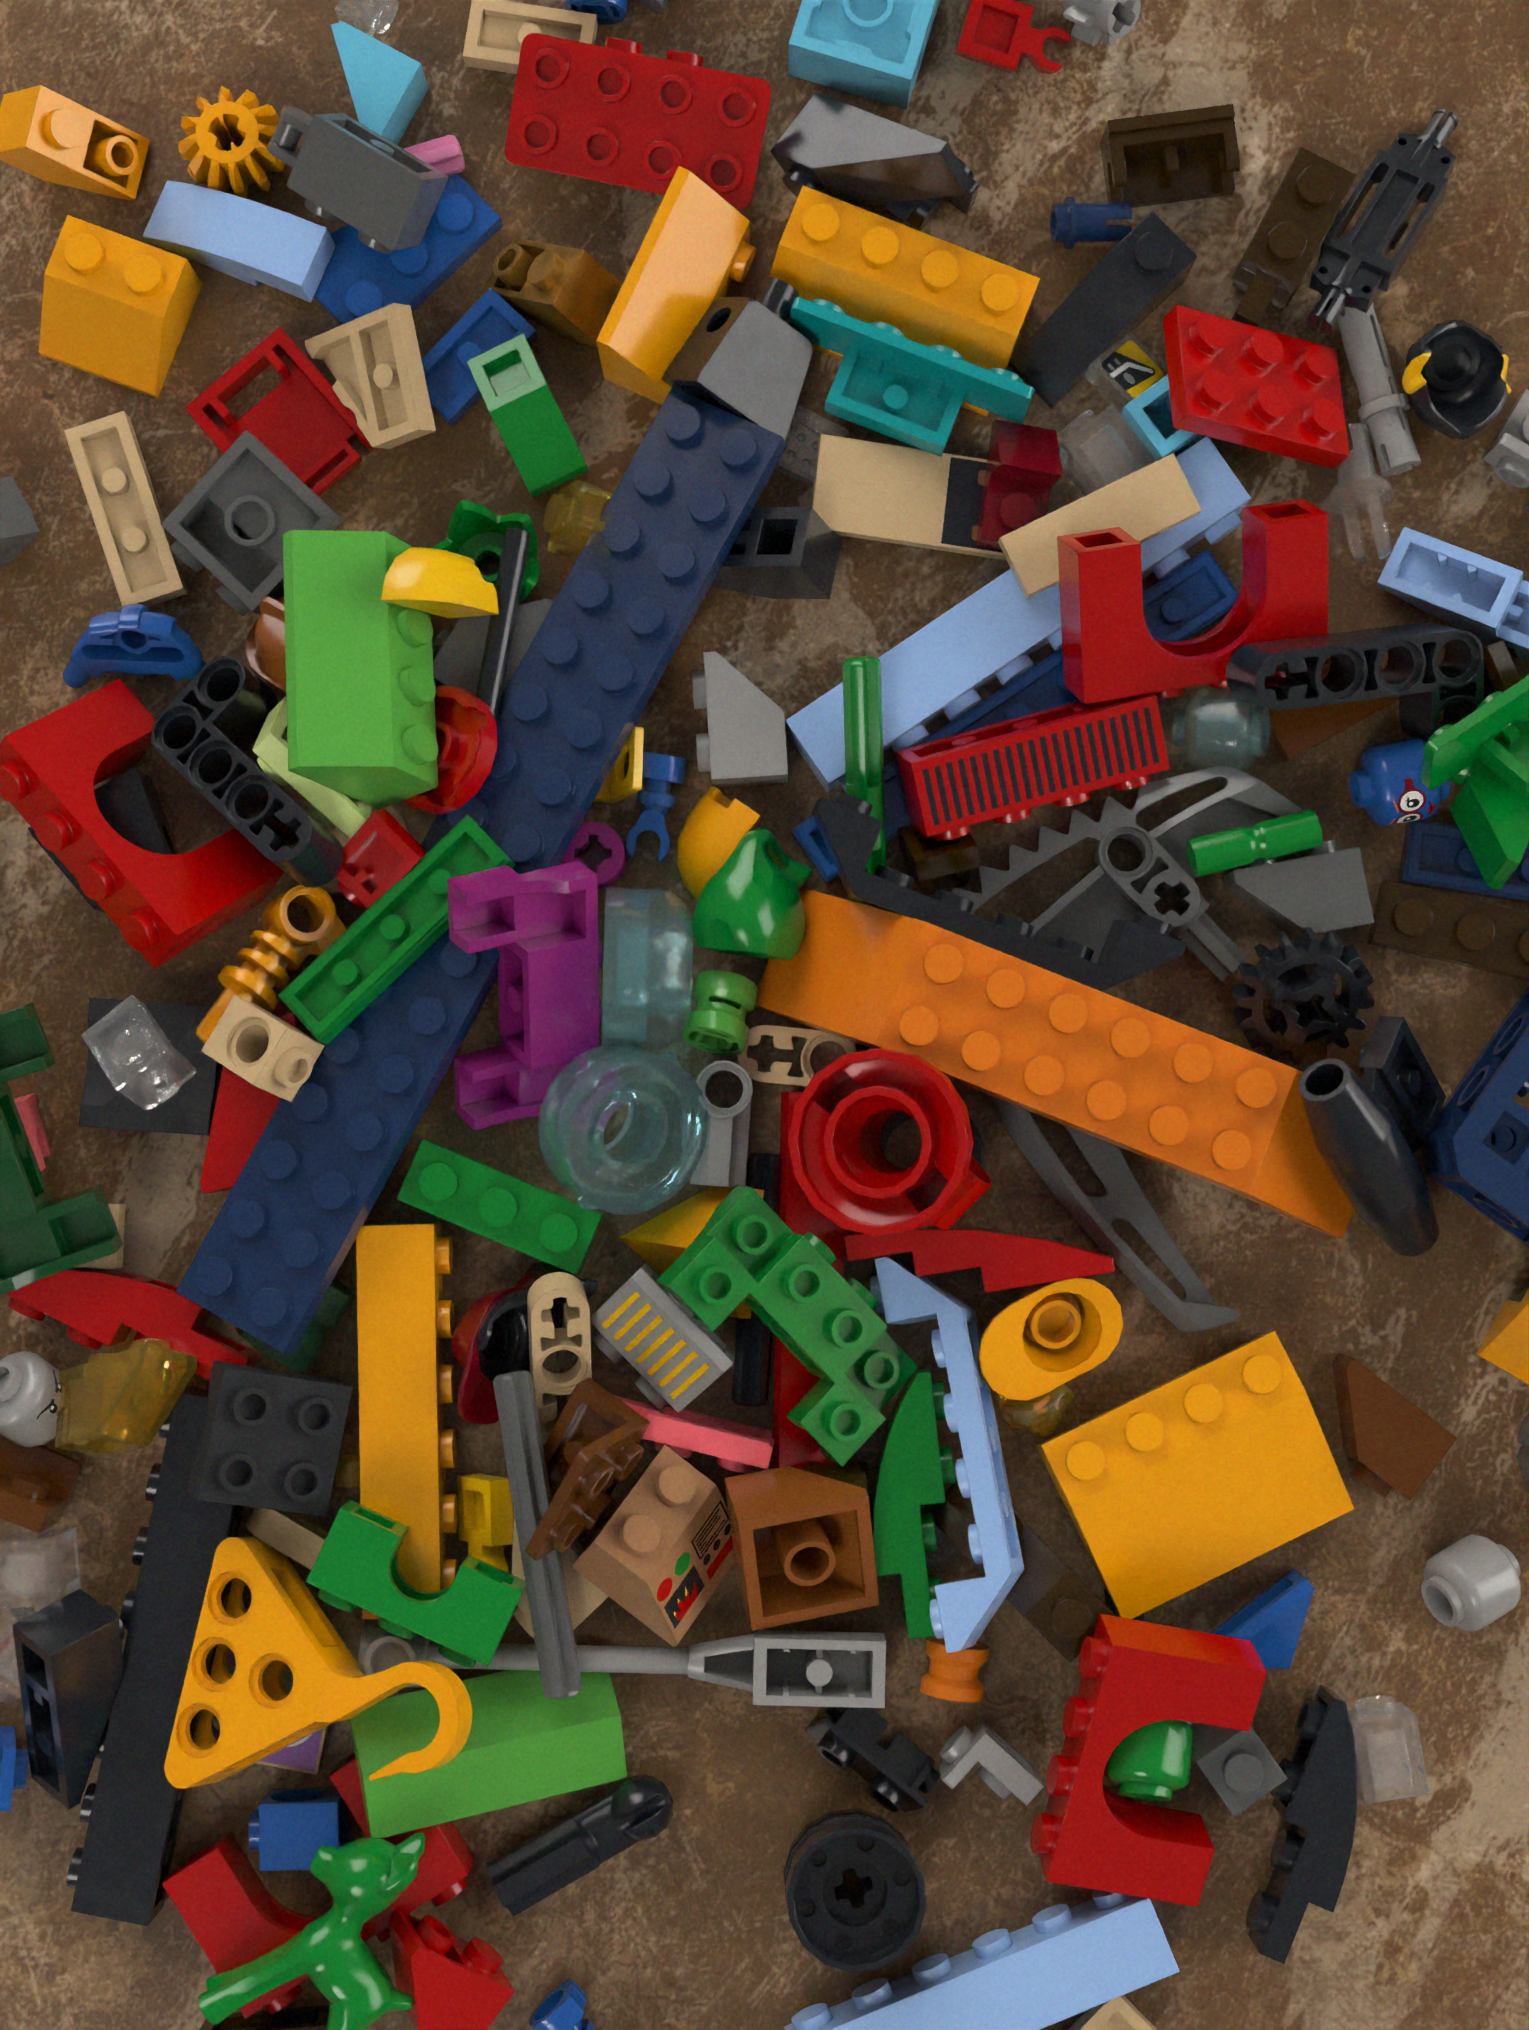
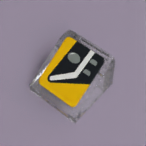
(1125, 371)

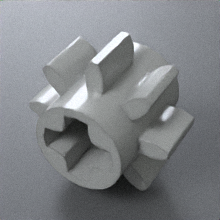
(1101, 19)

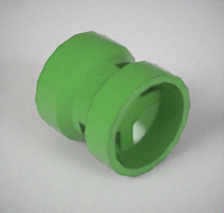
(721, 1012)

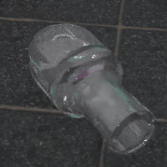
(1361, 492)

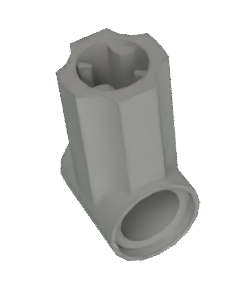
(728, 1132)

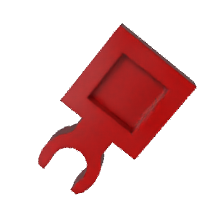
(1000, 34)

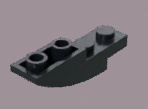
(1322, 1807)

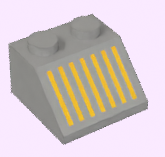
(659, 1341)

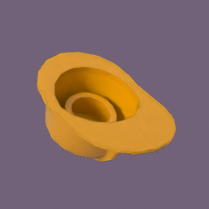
(1049, 1337)

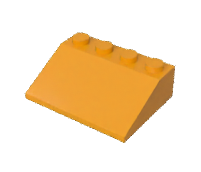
(1197, 1475)

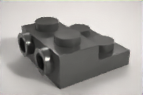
(238, 522)

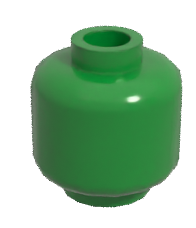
(1152, 1761)

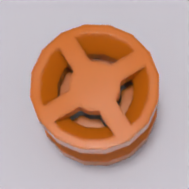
(954, 1674)

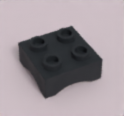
(184, 1113)
(270, 1439)

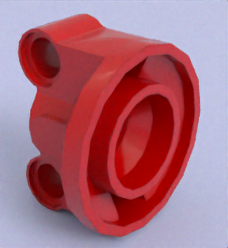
(840, 1154)

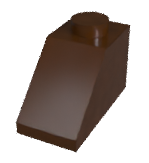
(1385, 1431)

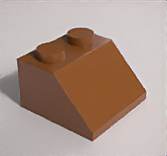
(800, 1546)

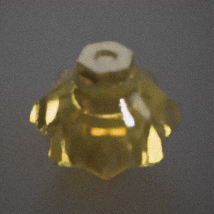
(1037, 1414)

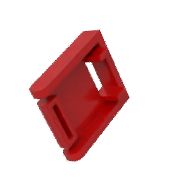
(296, 421)

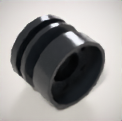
(861, 1928)

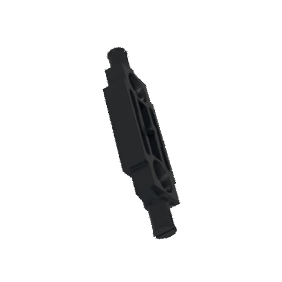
(1356, 267)

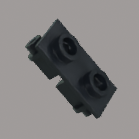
(891, 1772)

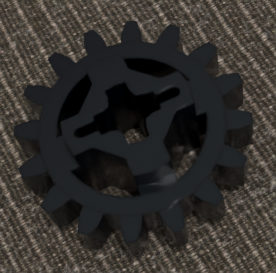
(1302, 995)

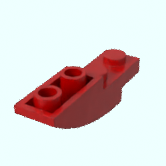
(107, 1303)

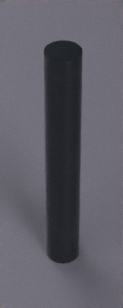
(502, 626)

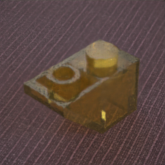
(120, 1398)

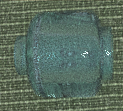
(1222, 730)

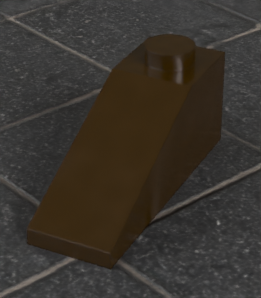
(1048, 1589)

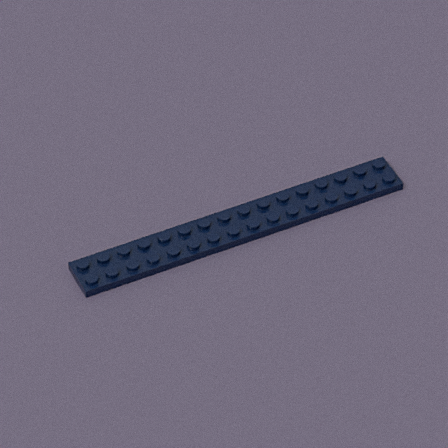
(556, 743)

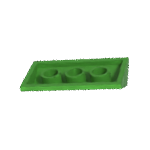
(515, 1754)

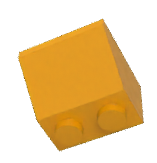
(115, 306)

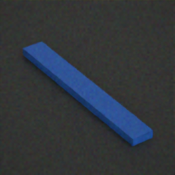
(1172, 611)

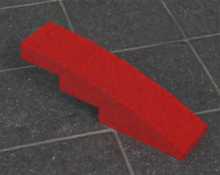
(1004, 1257)

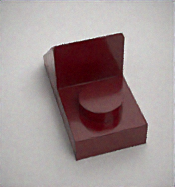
(1017, 480)

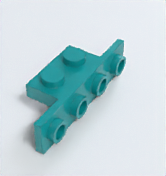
(902, 384)

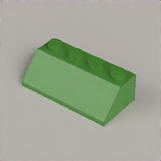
(356, 670)

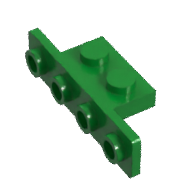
(1492, 734)

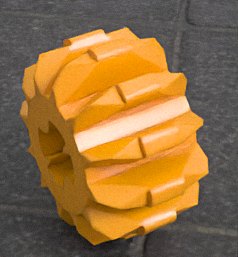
(225, 123)

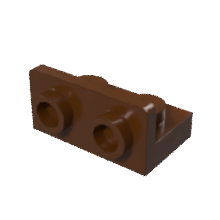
(35, 1484)

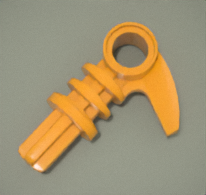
(275, 951)

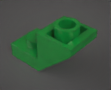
(527, 415)

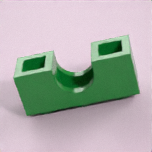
(500, 1206)
(363, 1570)

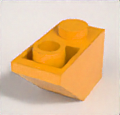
(70, 144)

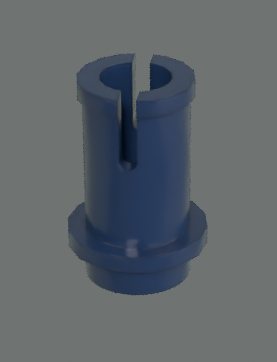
(1087, 222)

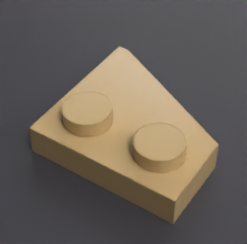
(379, 374)

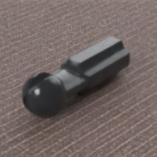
(580, 1842)

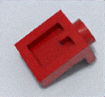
(377, 859)

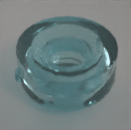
(646, 967)
(658, 1139)

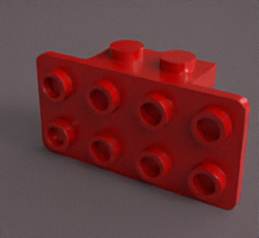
(635, 117)

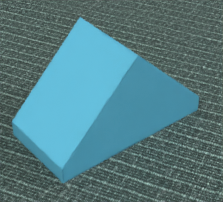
(381, 81)

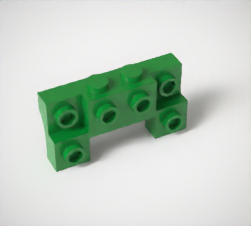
(807, 1305)

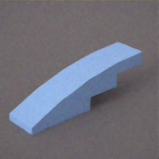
(1460, 589)

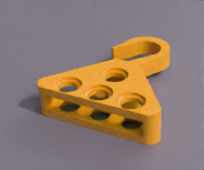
(253, 1704)

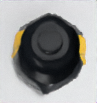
(1456, 378)

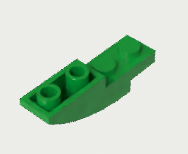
(908, 1475)

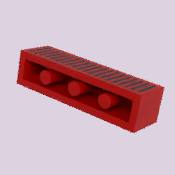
(1030, 763)

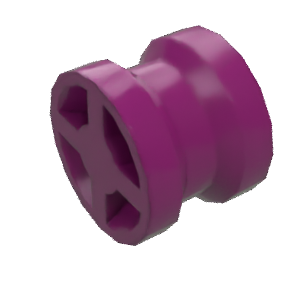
(606, 866)

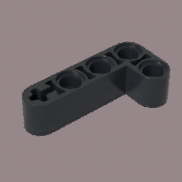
(1355, 672)
(206, 742)

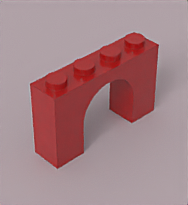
(1104, 625)
(152, 897)
(1131, 1679)
(241, 1920)

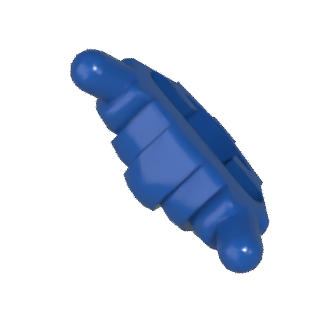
(133, 644)

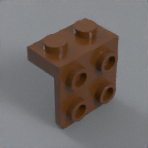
(585, 1458)

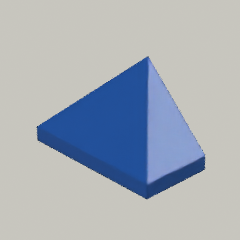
(1273, 1620)

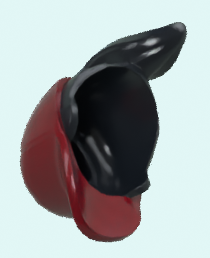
(495, 1341)

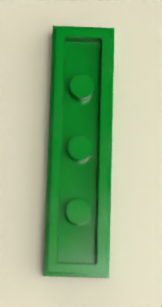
(388, 934)

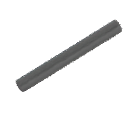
(530, 1501)

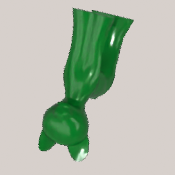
(330, 1950)

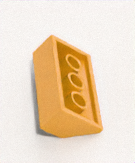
(904, 280)

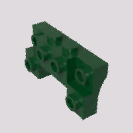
(35, 1232)

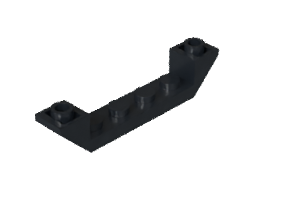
(1127, 952)

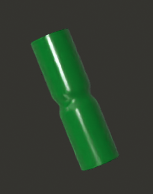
(1261, 841)

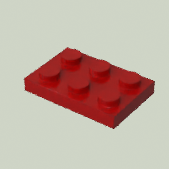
(1255, 387)

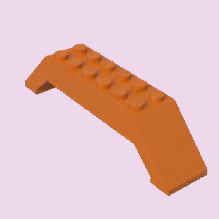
(1059, 1052)

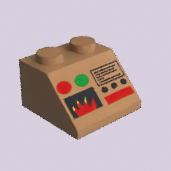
(662, 1546)

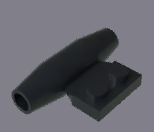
(1374, 1128)

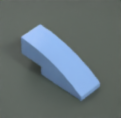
(241, 238)

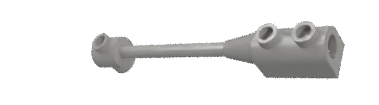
(772, 1664)

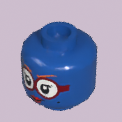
(1392, 785)

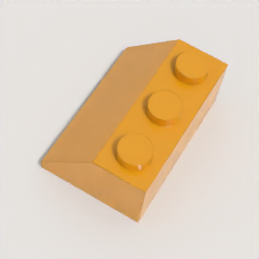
(679, 271)

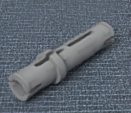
(1378, 391)

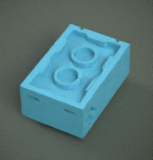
(862, 46)

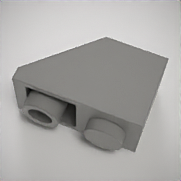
(744, 728)

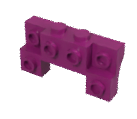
(545, 982)

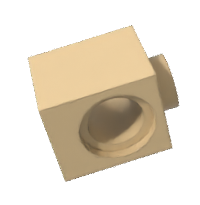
(262, 1048)

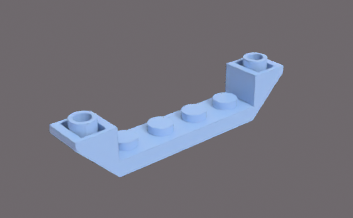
(964, 1605)

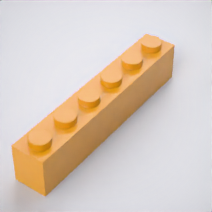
(406, 1392)

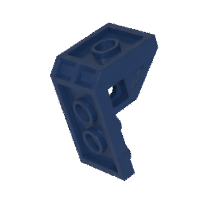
(1460, 1149)

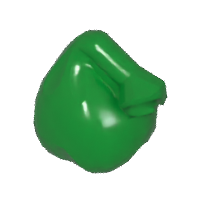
(753, 902)

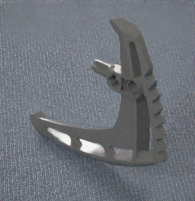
(1086, 918)

